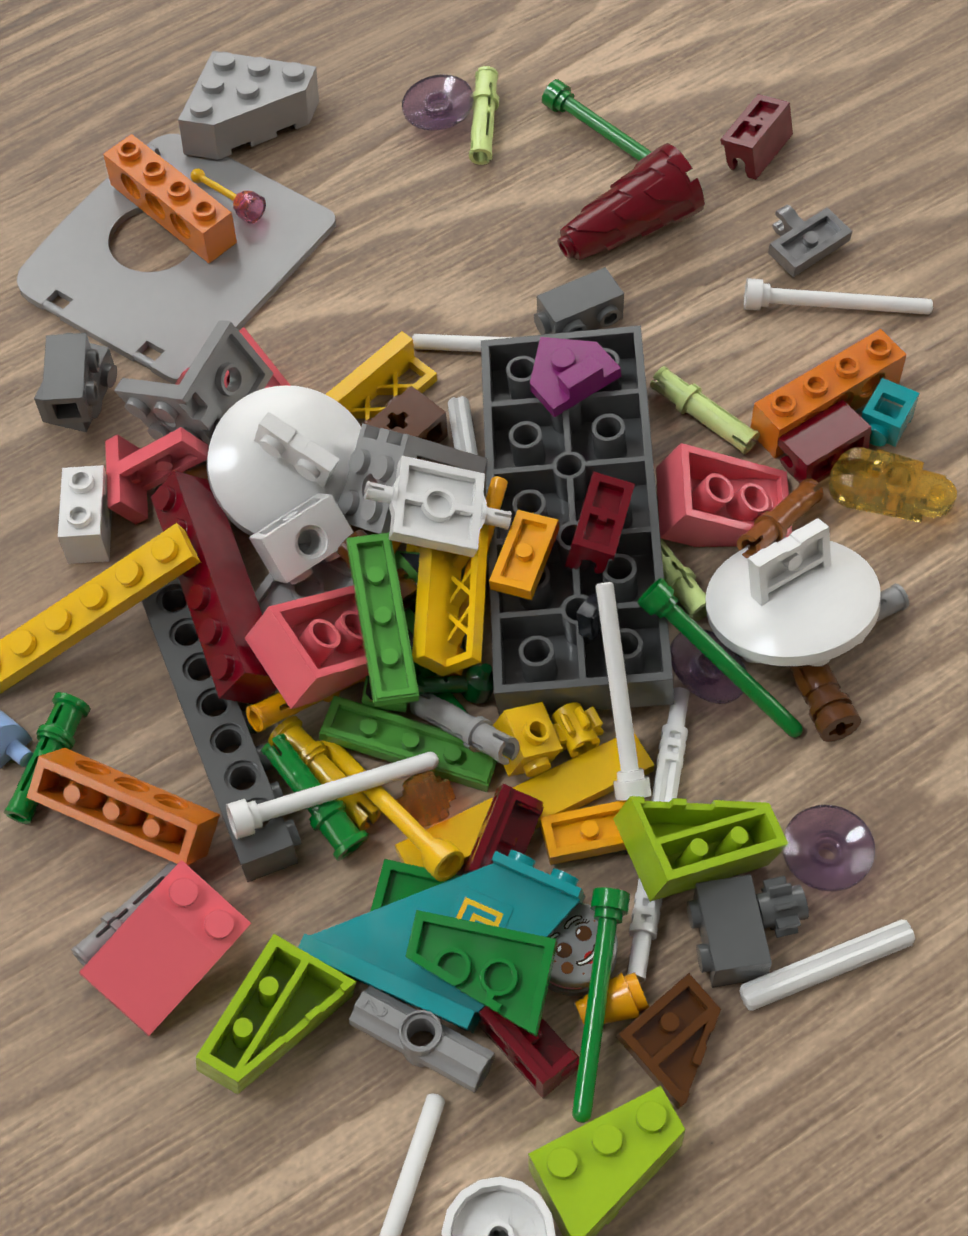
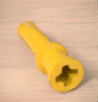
(314, 755)

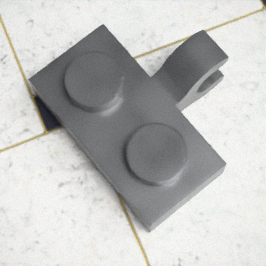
(806, 241)

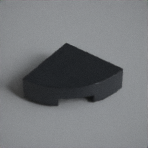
(589, 618)

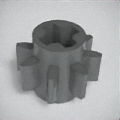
(782, 906)

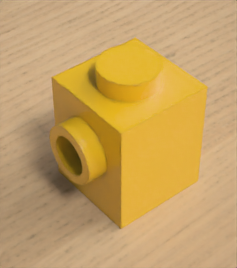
(535, 736)

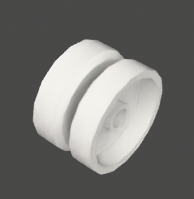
(498, 1209)

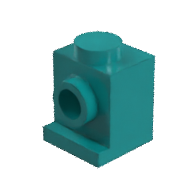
(886, 418)

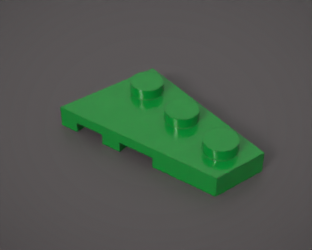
(488, 963)

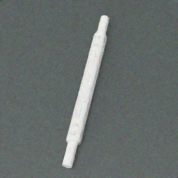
(666, 784)

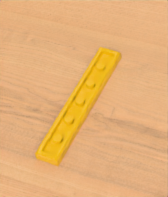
(559, 789)

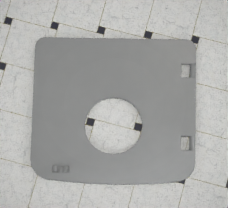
(181, 304)

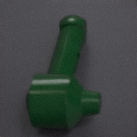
(474, 686)

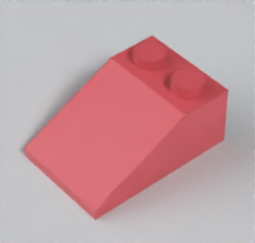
(714, 496)
(311, 645)
(164, 948)

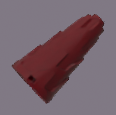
(635, 205)

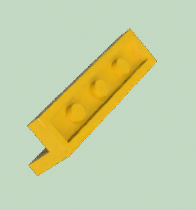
(377, 375)
(438, 604)

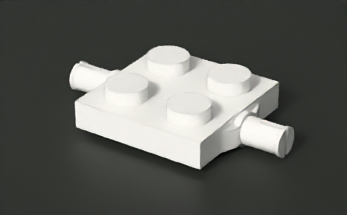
(437, 506)

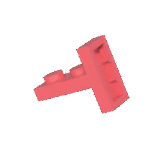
(137, 470)

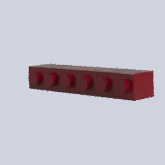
(216, 588)

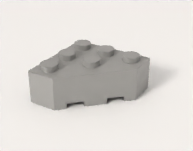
(245, 102)

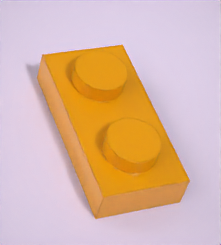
(524, 554)
(582, 833)

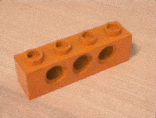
(170, 198)
(846, 377)
(123, 806)

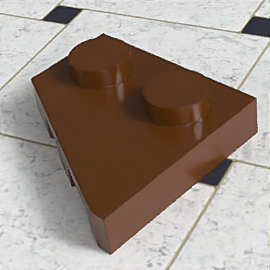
(673, 1037)

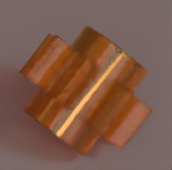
(427, 798)

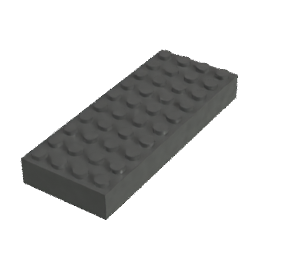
(548, 474)

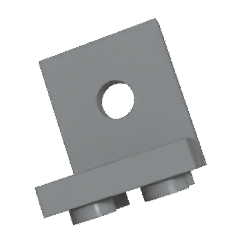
(201, 395)
(377, 461)

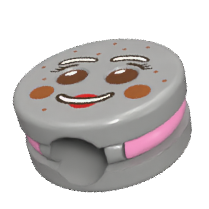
(575, 952)

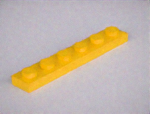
(95, 604)

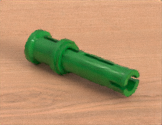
(52, 736)
(326, 817)

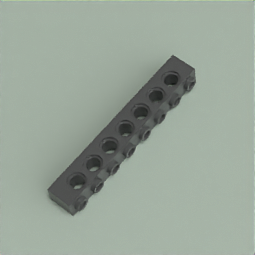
(273, 844)

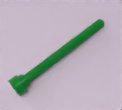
(560, 98)
(660, 601)
(609, 909)

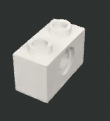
(84, 515)
(279, 540)

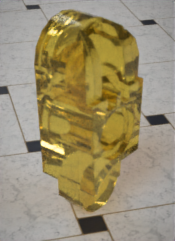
(868, 479)

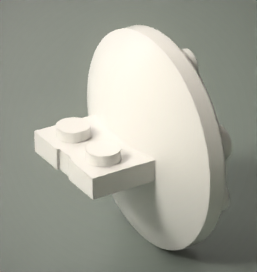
(278, 453)
(794, 600)

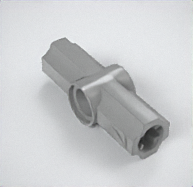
(447, 1053)

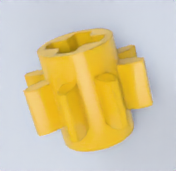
(577, 728)

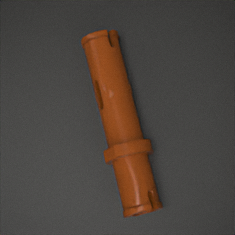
(773, 524)

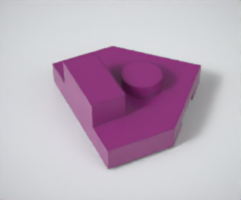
(570, 372)

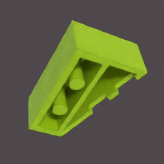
(696, 842)
(271, 1013)
(605, 1162)

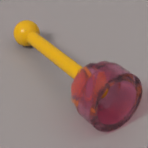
(247, 204)

